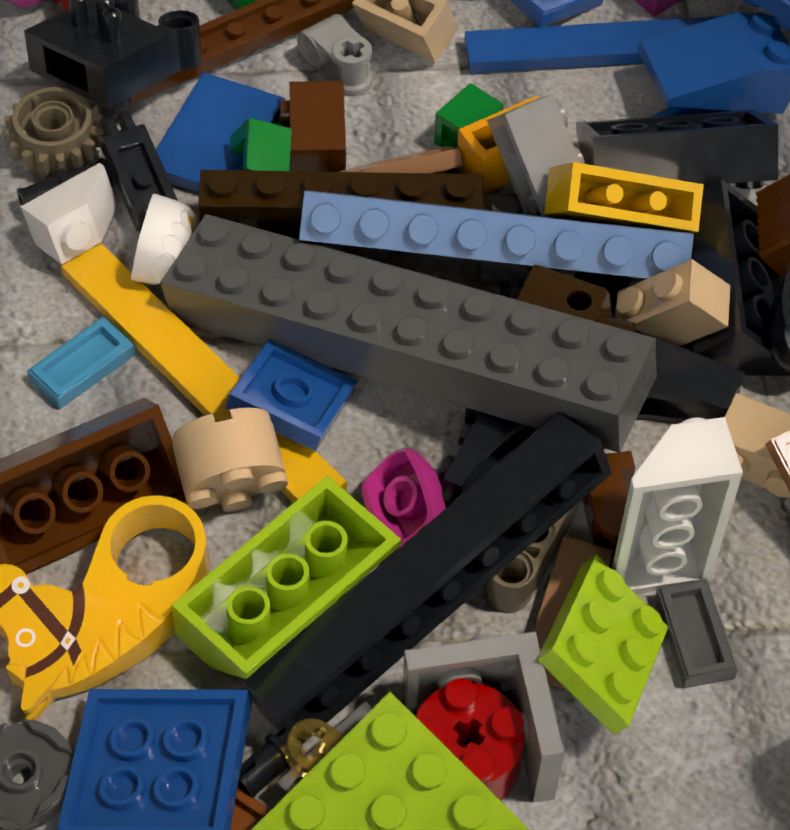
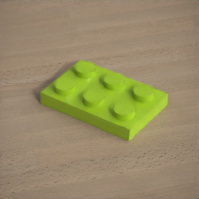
(604, 644)

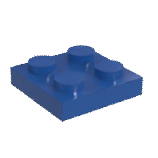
(295, 391)

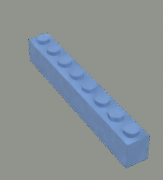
(491, 235)

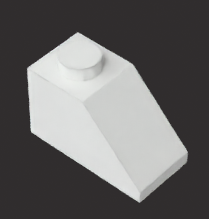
(72, 214)

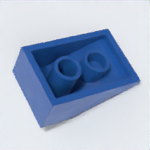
(722, 64)

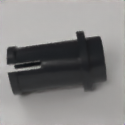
(264, 764)

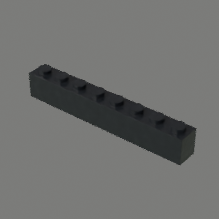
(429, 576)

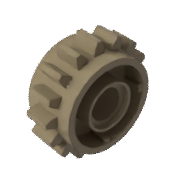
(53, 130)

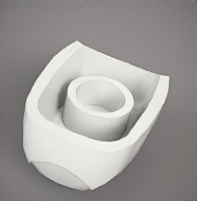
(162, 238)

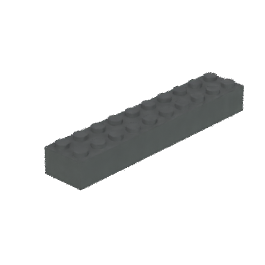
(412, 329)

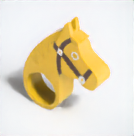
(90, 635)

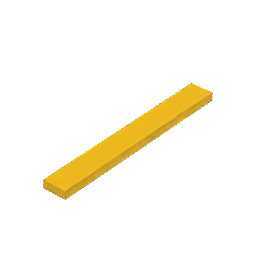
(179, 354)

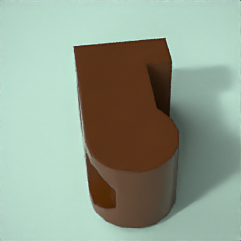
(607, 502)

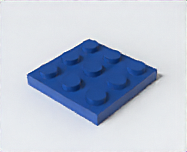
(157, 760)

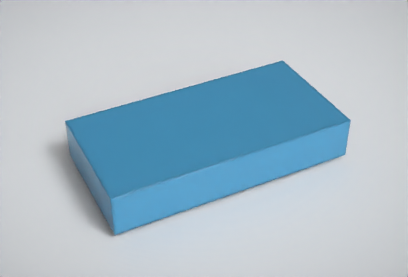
(81, 362)

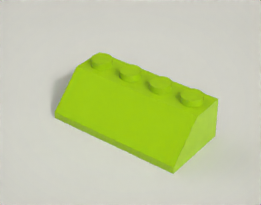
(281, 580)

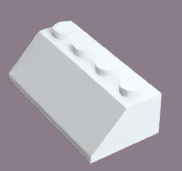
(679, 507)

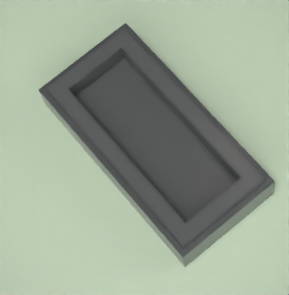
(696, 633)

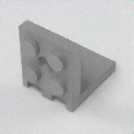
(509, 667)

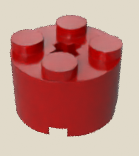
(479, 730)

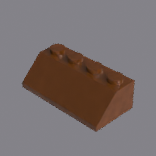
(73, 482)

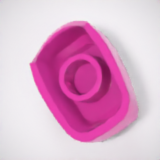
(403, 493)

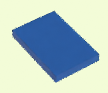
(204, 126)

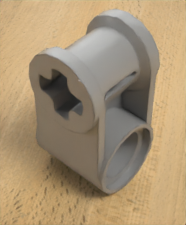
(338, 53)

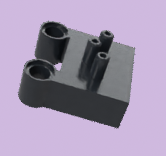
(109, 51)

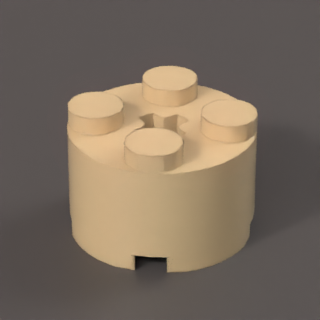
(229, 459)

